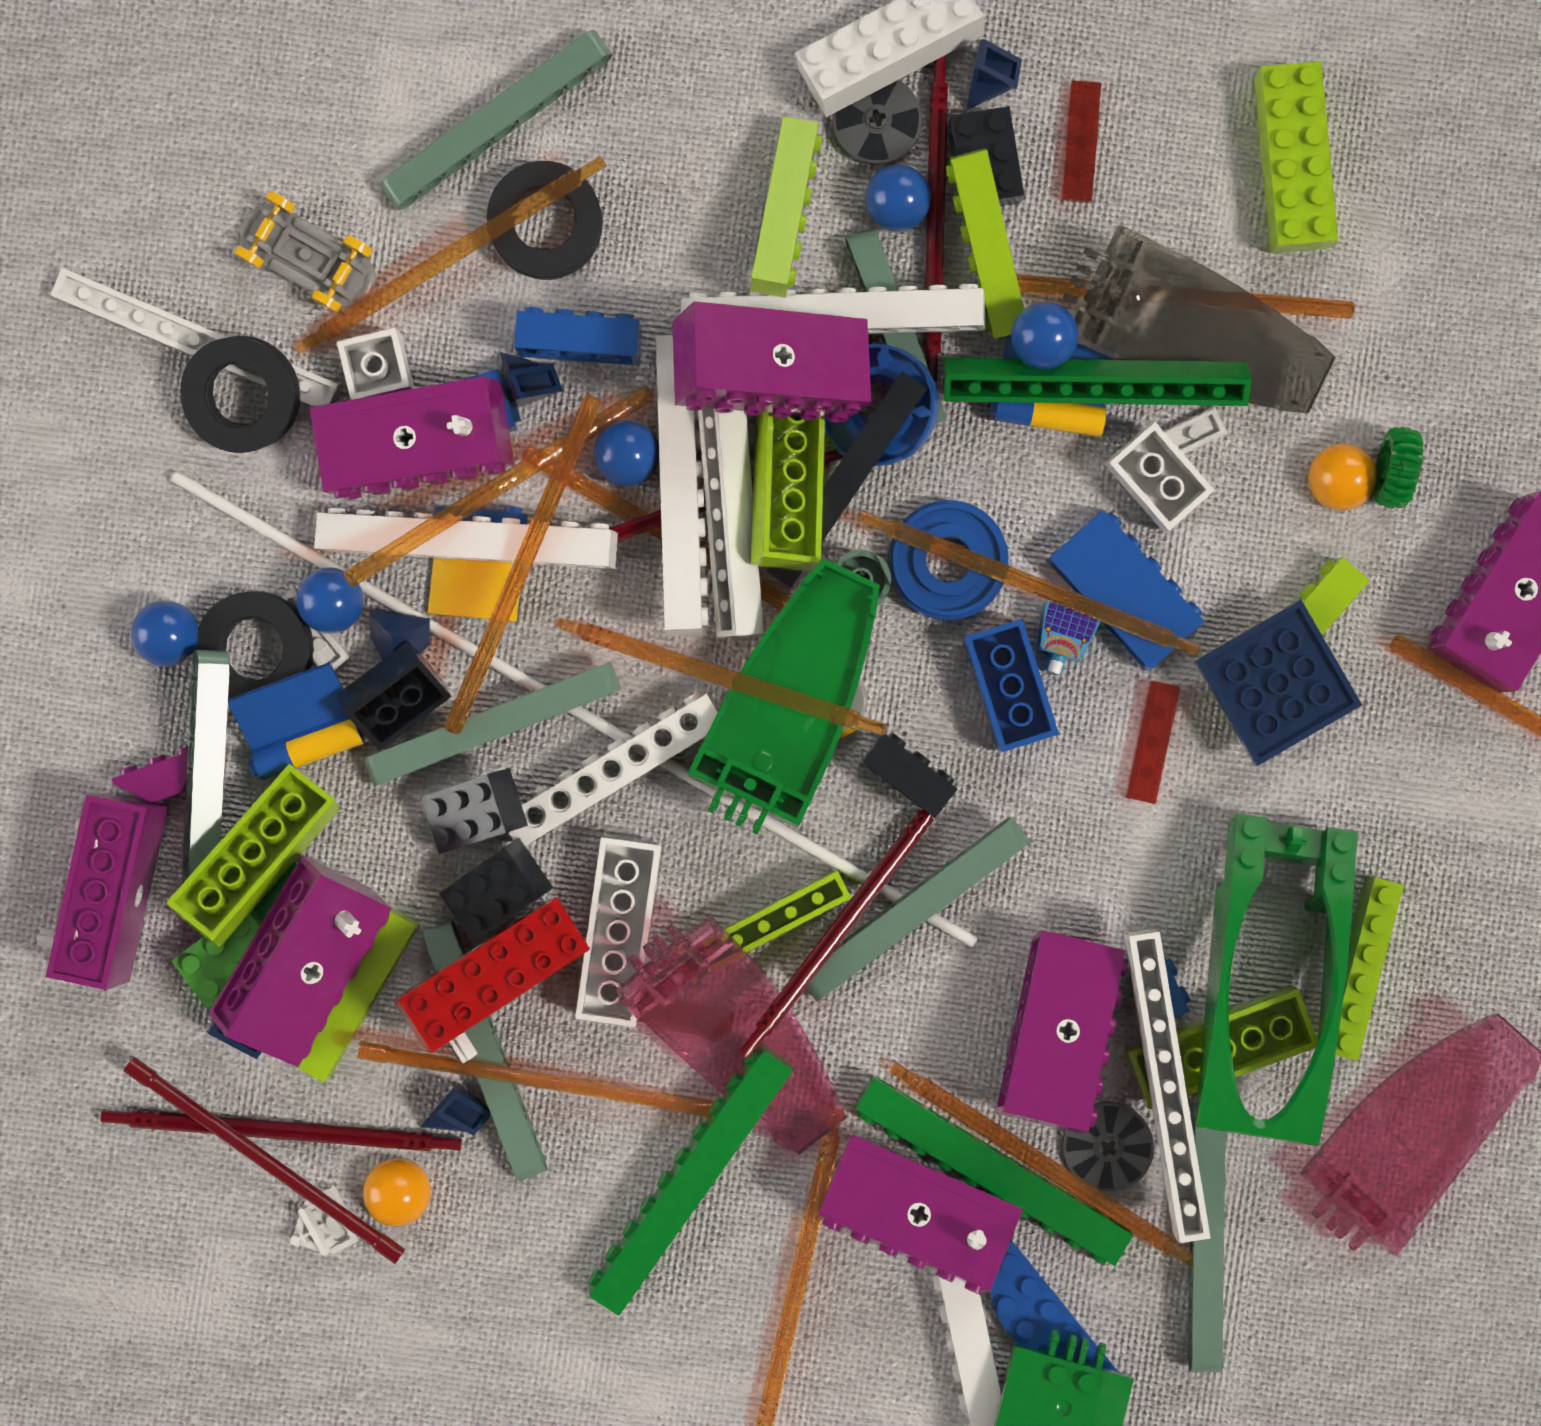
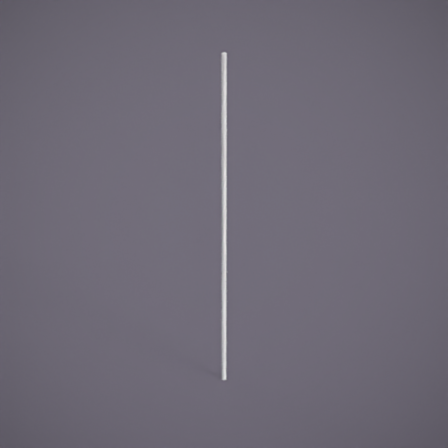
(533, 685)

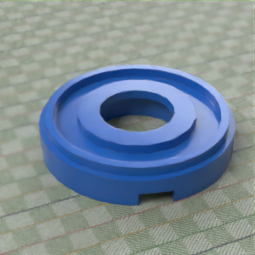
(885, 367)
(924, 591)

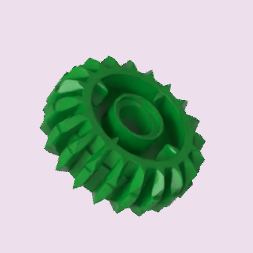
(1398, 467)

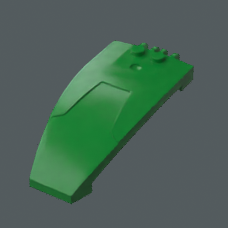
(774, 753)
(1062, 1390)

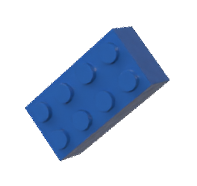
(578, 336)
(1010, 686)

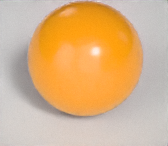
(1342, 477)
(396, 1192)

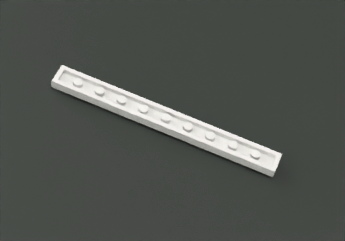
(170, 330)

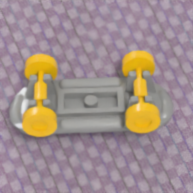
(306, 254)

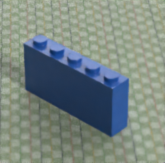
(1114, 571)

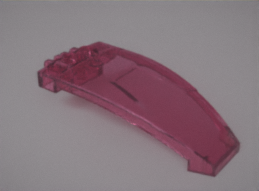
(705, 1005)
(1419, 1132)

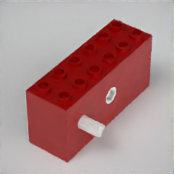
(490, 977)

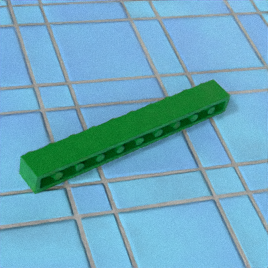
(1098, 382)
(993, 1170)
(689, 1179)

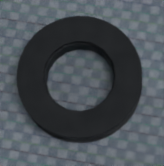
(554, 262)
(199, 402)
(275, 610)

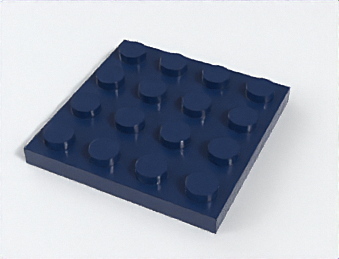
(1278, 683)

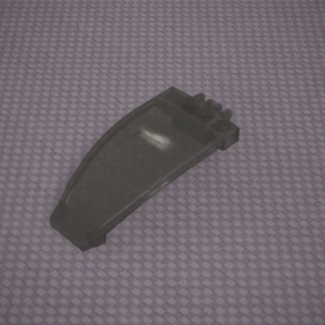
(1171, 308)

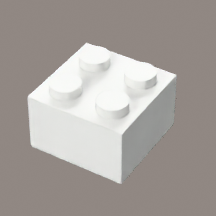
(375, 364)

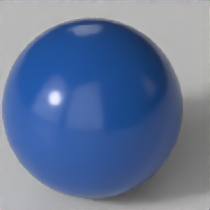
(898, 198)
(1044, 335)
(626, 453)
(328, 601)
(164, 633)

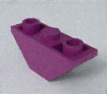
(158, 780)

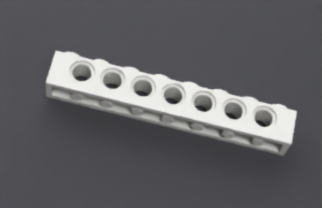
(553, 815)

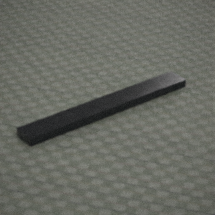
(863, 457)

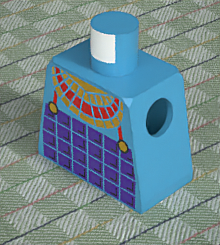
(1064, 635)

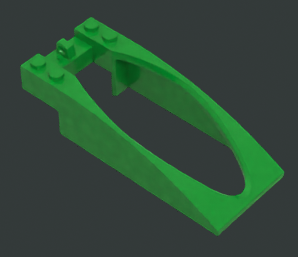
(1334, 855)

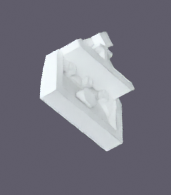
(319, 1230)

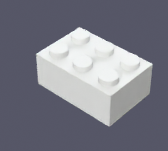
(1159, 477)

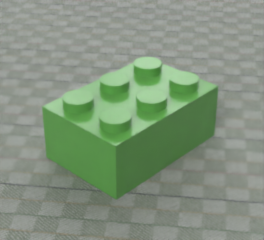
(210, 967)

